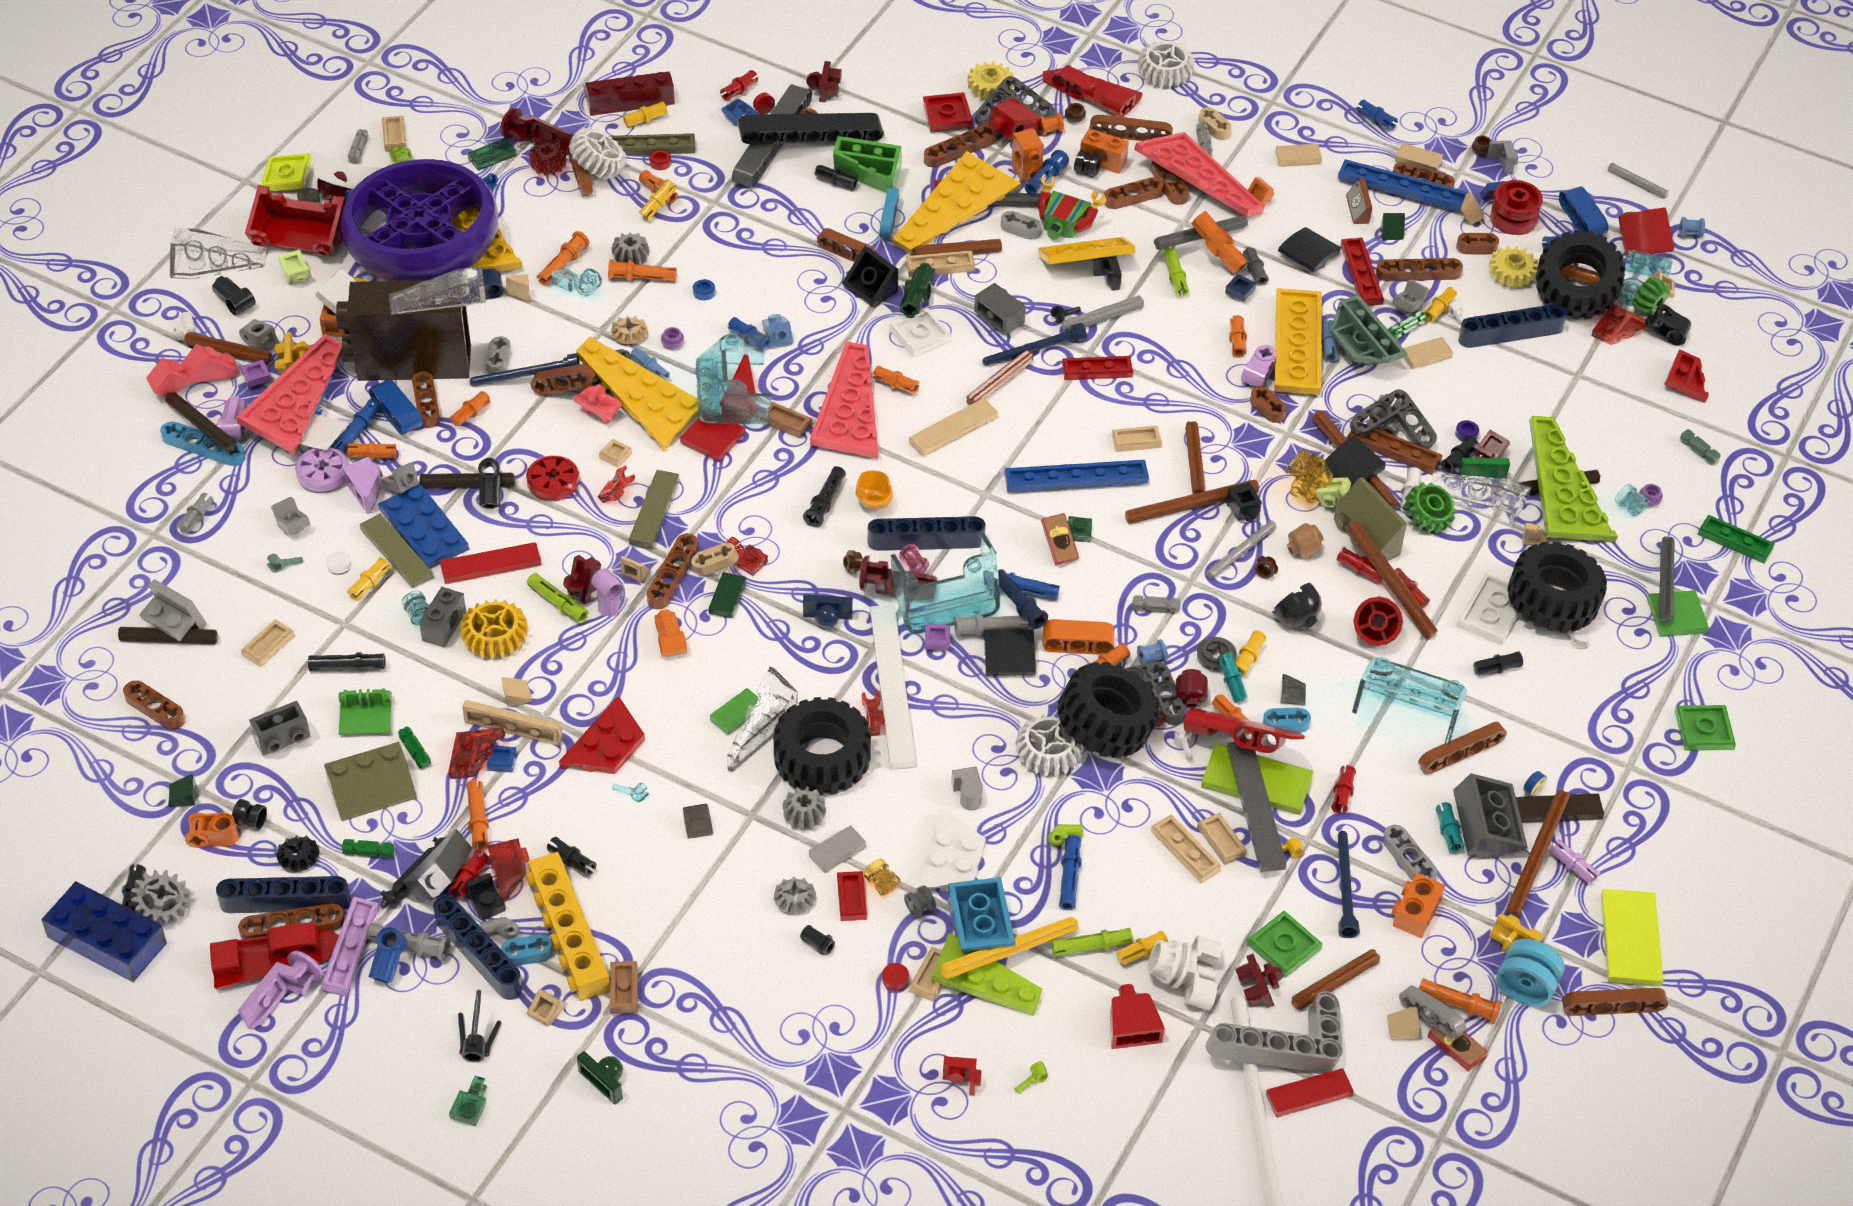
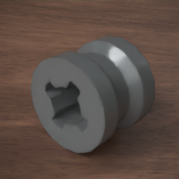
(919, 901)

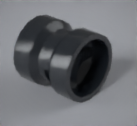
(1087, 163)
(249, 814)

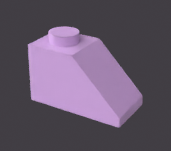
(364, 482)

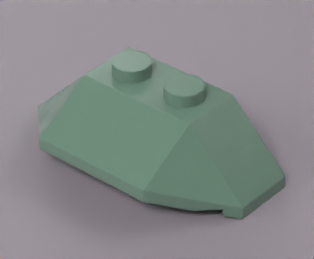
(1364, 334)

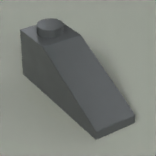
(439, 867)

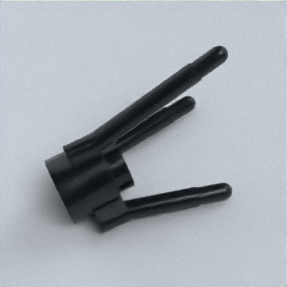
(474, 1047)

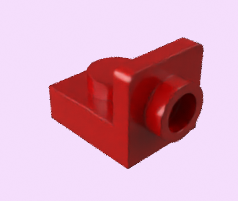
(962, 1069)

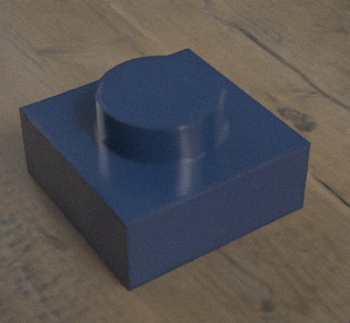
(1240, 287)

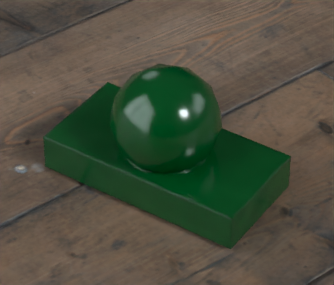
(602, 1075)

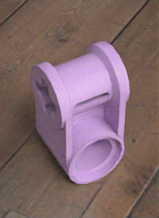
(1259, 367)

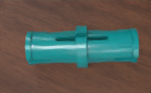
(1449, 827)

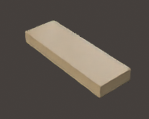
(943, 262)
(1186, 848)

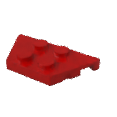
(606, 742)

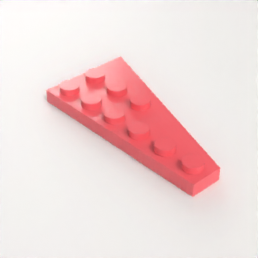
(1193, 164)
(290, 401)
(848, 411)

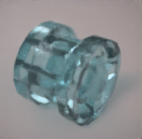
(590, 277)
(1629, 288)

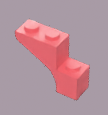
(198, 366)

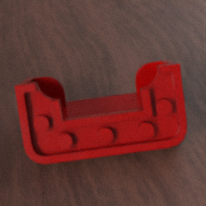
(295, 222)

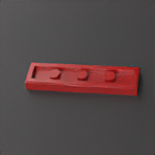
(1362, 271)
(490, 562)

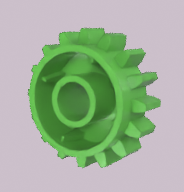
(1430, 507)

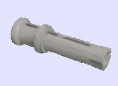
(978, 624)
(420, 943)

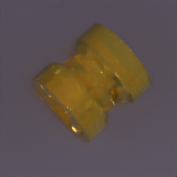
(883, 879)

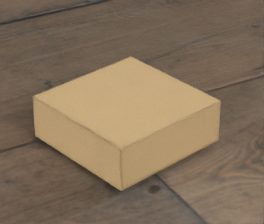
(615, 453)

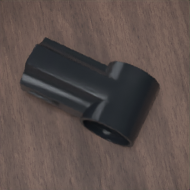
(236, 299)
(489, 485)

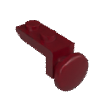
(533, 128)
(881, 576)

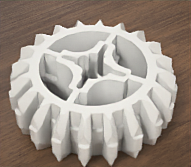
(1166, 63)
(597, 153)
(1047, 746)

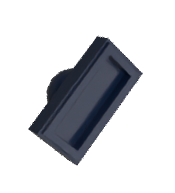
(827, 609)

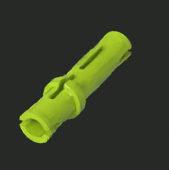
(1177, 275)
(564, 602)
(1095, 941)

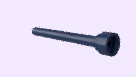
(1075, 333)
(570, 360)
(1348, 925)

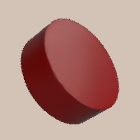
(764, 103)
(660, 160)
(895, 976)

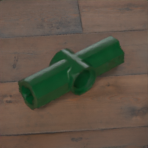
(917, 290)

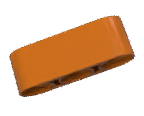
(1078, 636)

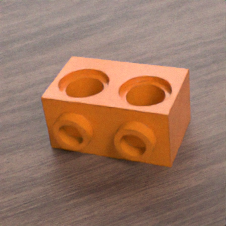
(1422, 905)

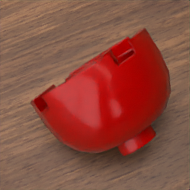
(1378, 621)

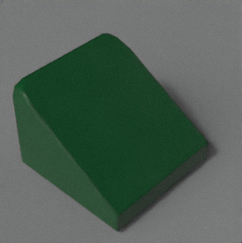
(1392, 226)
(182, 792)

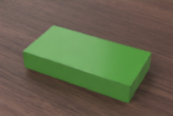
(734, 711)

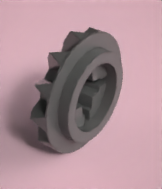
(1209, 646)

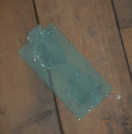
(1647, 263)

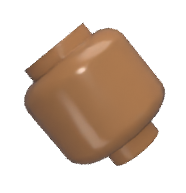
(1305, 540)

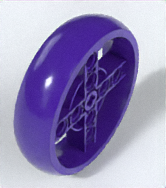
(419, 220)

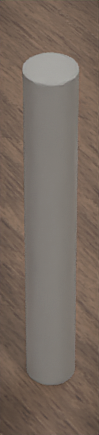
(1638, 180)

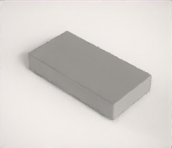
(837, 848)

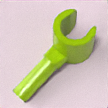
(1039, 1075)

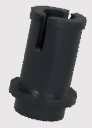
(822, 942)

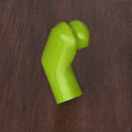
(1061, 831)

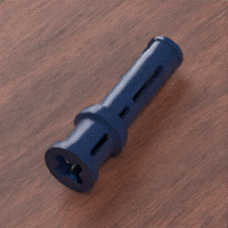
(1025, 605)

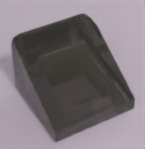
(1292, 691)
(697, 821)

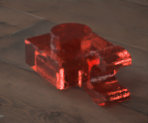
(615, 487)
(750, 558)
(873, 715)

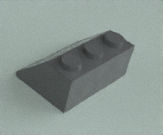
(1489, 816)

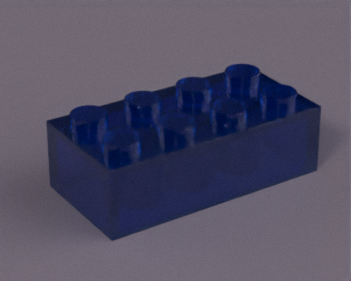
(104, 931)

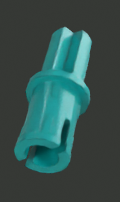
(1232, 677)

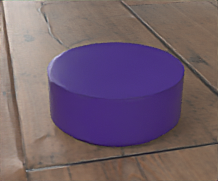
(1466, 428)

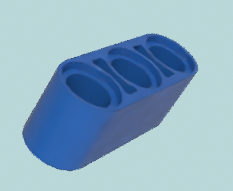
(1583, 211)
(396, 406)

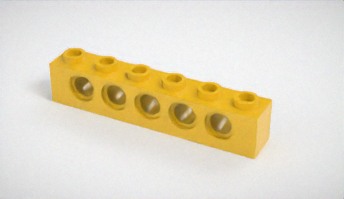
(551, 871)

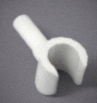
(1454, 310)
(1578, 640)
(1183, 743)

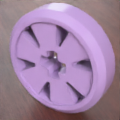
(318, 480)

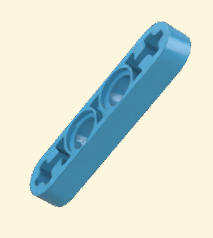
(200, 446)

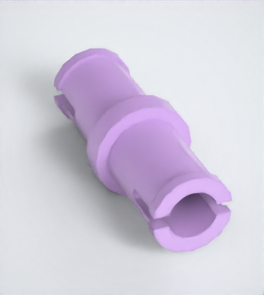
(1574, 861)

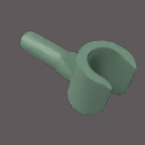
(277, 564)

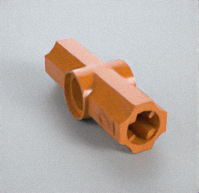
(1219, 242)

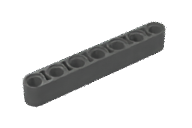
(759, 156)

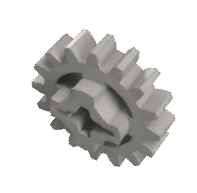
(150, 888)

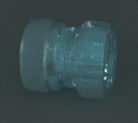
(1631, 500)
(415, 605)

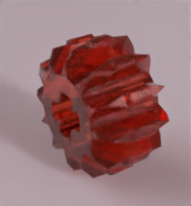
(547, 158)

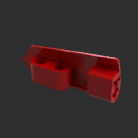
(1107, 95)
(1208, 722)
(252, 958)

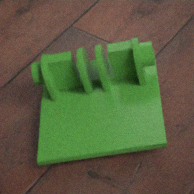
(365, 711)

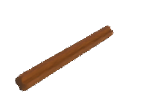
(1337, 439)
(1182, 503)
(1392, 579)
(1537, 853)

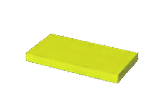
(1631, 937)

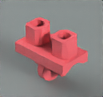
(598, 402)

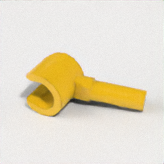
(1294, 847)

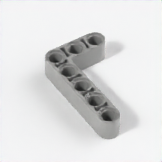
(1283, 1049)

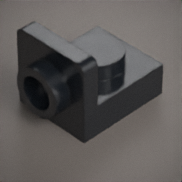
(1109, 269)
(485, 897)

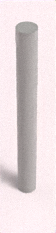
(1241, 549)

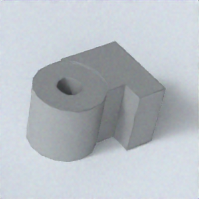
(259, 335)
(970, 787)

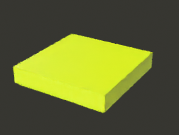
(287, 172)

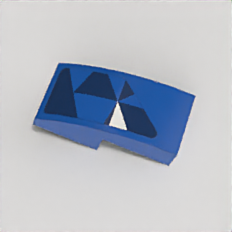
(737, 109)

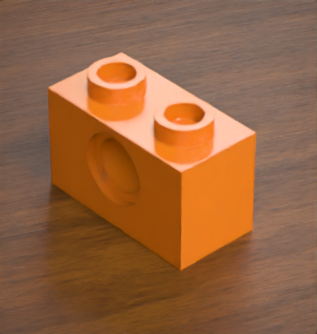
(1111, 149)
(1027, 154)

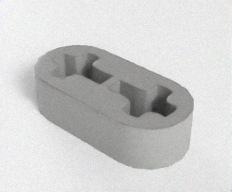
(1020, 225)
(493, 355)

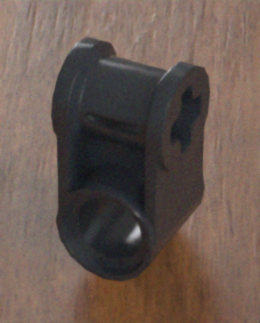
(1670, 325)

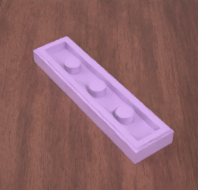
(349, 946)

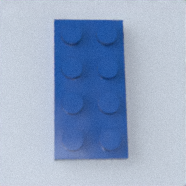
(423, 525)

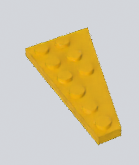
(957, 198)
(499, 255)
(644, 395)

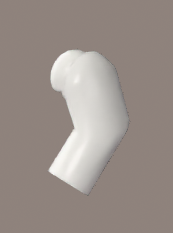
(187, 326)

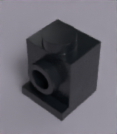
(1246, 506)

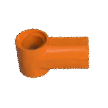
(670, 638)

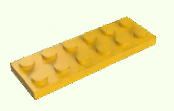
(1298, 341)

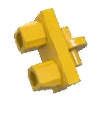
(288, 352)
(1509, 930)

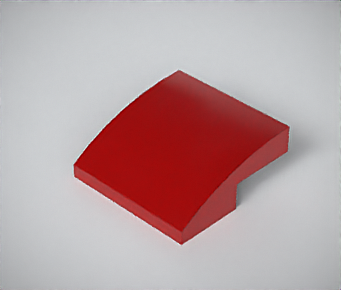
(1646, 231)

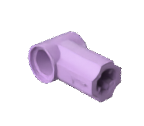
(228, 422)
(608, 592)

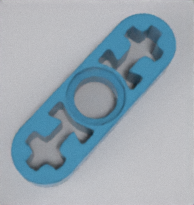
(889, 212)

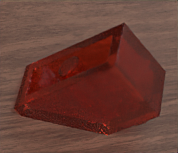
(508, 865)

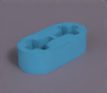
(1286, 718)
(527, 949)

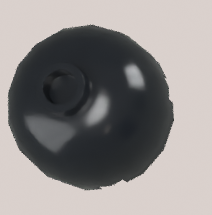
(1299, 608)

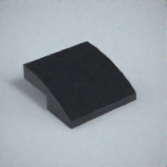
(1309, 249)
(1354, 461)
(1009, 652)

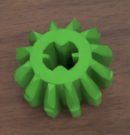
(1650, 296)

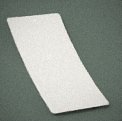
(326, 167)
(322, 432)

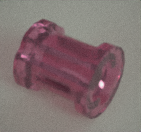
(913, 559)

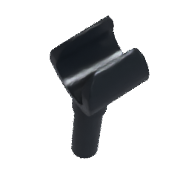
(1060, 314)

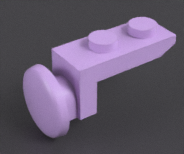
(276, 985)

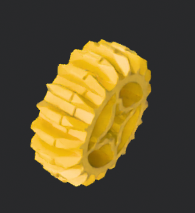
(493, 620)

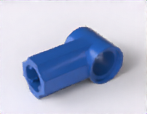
(387, 958)

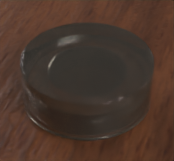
(309, 195)

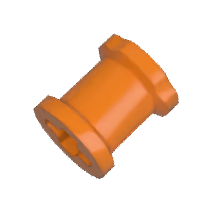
(1051, 124)

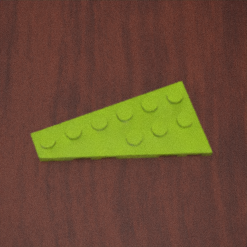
(1565, 493)

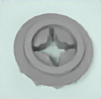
(785, 901)

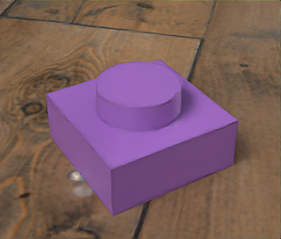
(255, 373)
(937, 637)

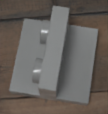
(171, 611)

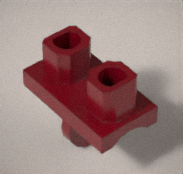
(827, 82)
(579, 580)
(1260, 992)

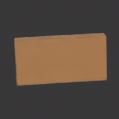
(788, 420)

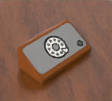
(1359, 202)

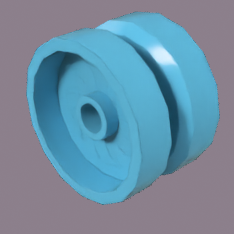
(1530, 972)

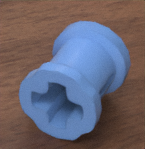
(1692, 227)
(1160, 652)

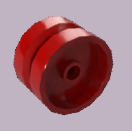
(1516, 207)

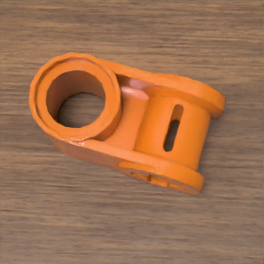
(212, 830)

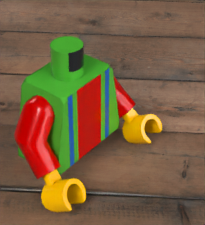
(1064, 213)

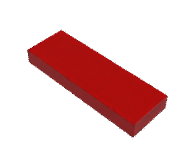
(1097, 368)
(1309, 1092)

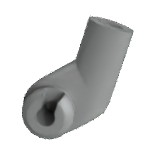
(501, 926)

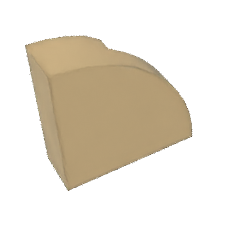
(1533, 534)

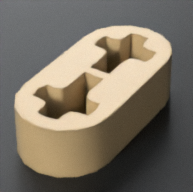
(1218, 125)
(715, 559)

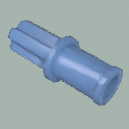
(1329, 342)
(648, 362)

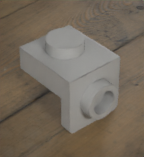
(1504, 152)
(1411, 298)
(401, 479)
(289, 517)

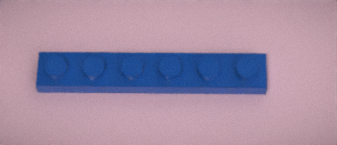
(1403, 185)
(1076, 475)

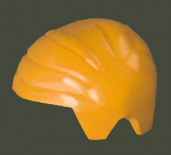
(874, 489)

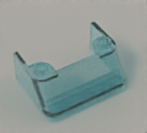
(725, 399)
(943, 599)
(1414, 688)

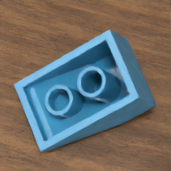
(980, 914)

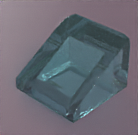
(564, 278)

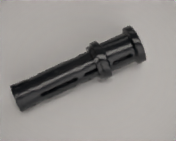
(834, 478)

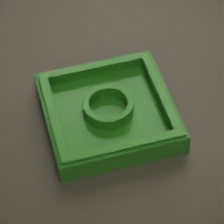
(1686, 618)
(1705, 727)
(1284, 943)

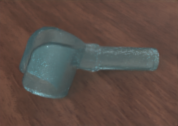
(637, 793)

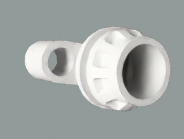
(1188, 965)

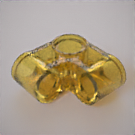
(1310, 474)

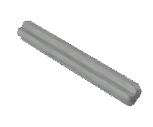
(1105, 313)

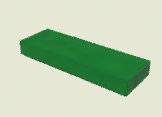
(1736, 539)

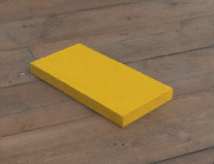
(1086, 250)

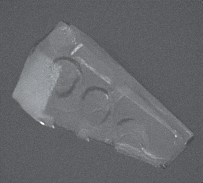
(203, 252)
(449, 290)
(1485, 496)
(773, 700)

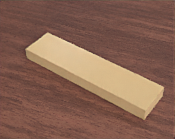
(953, 427)
(512, 722)

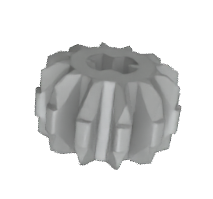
(630, 248)
(804, 808)

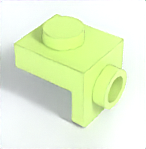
(294, 266)
(1333, 492)

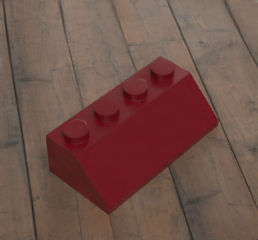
(629, 93)

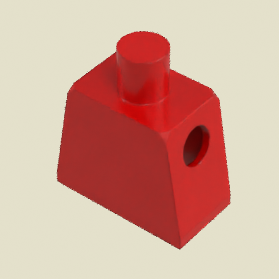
(1013, 117)
(1134, 1019)

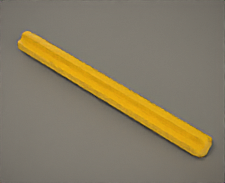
(1022, 943)

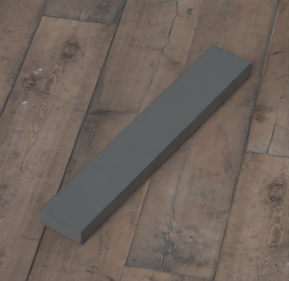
(1257, 808)

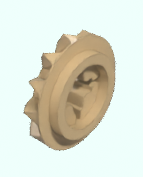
(622, 335)

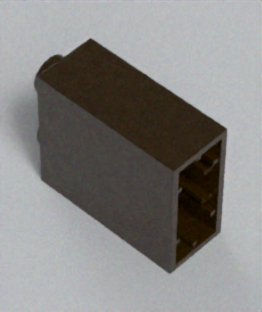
(401, 343)

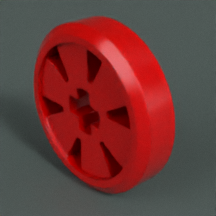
(564, 482)

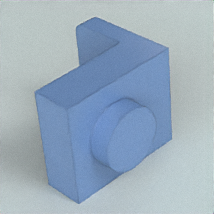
(778, 329)

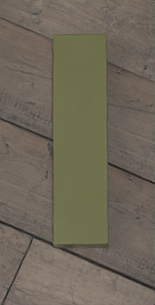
(649, 143)
(654, 509)
(396, 550)

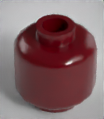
(329, 190)
(1192, 688)

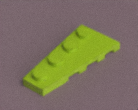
(989, 982)

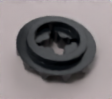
(301, 861)

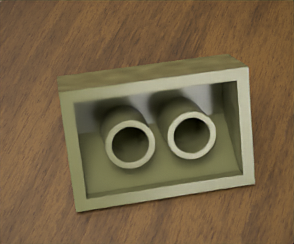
(1375, 515)
(370, 781)

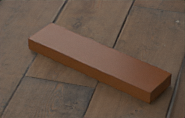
(1400, 450)

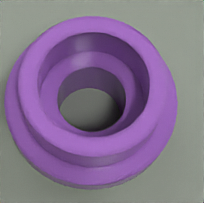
(672, 337)
(1653, 492)

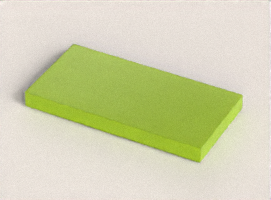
(1284, 782)

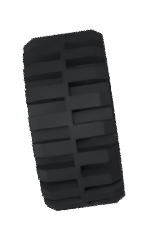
(1587, 250)
(1555, 607)
(822, 720)
(1095, 727)

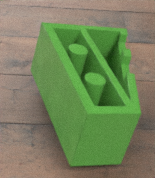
(870, 161)

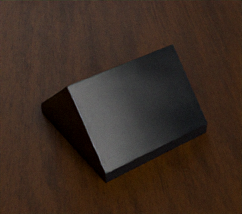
(872, 277)

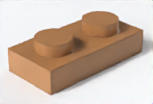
(623, 987)

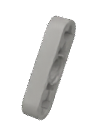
(1407, 845)
(1433, 1011)

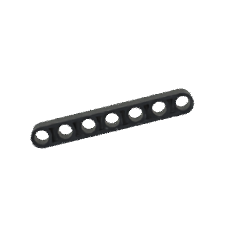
(808, 127)

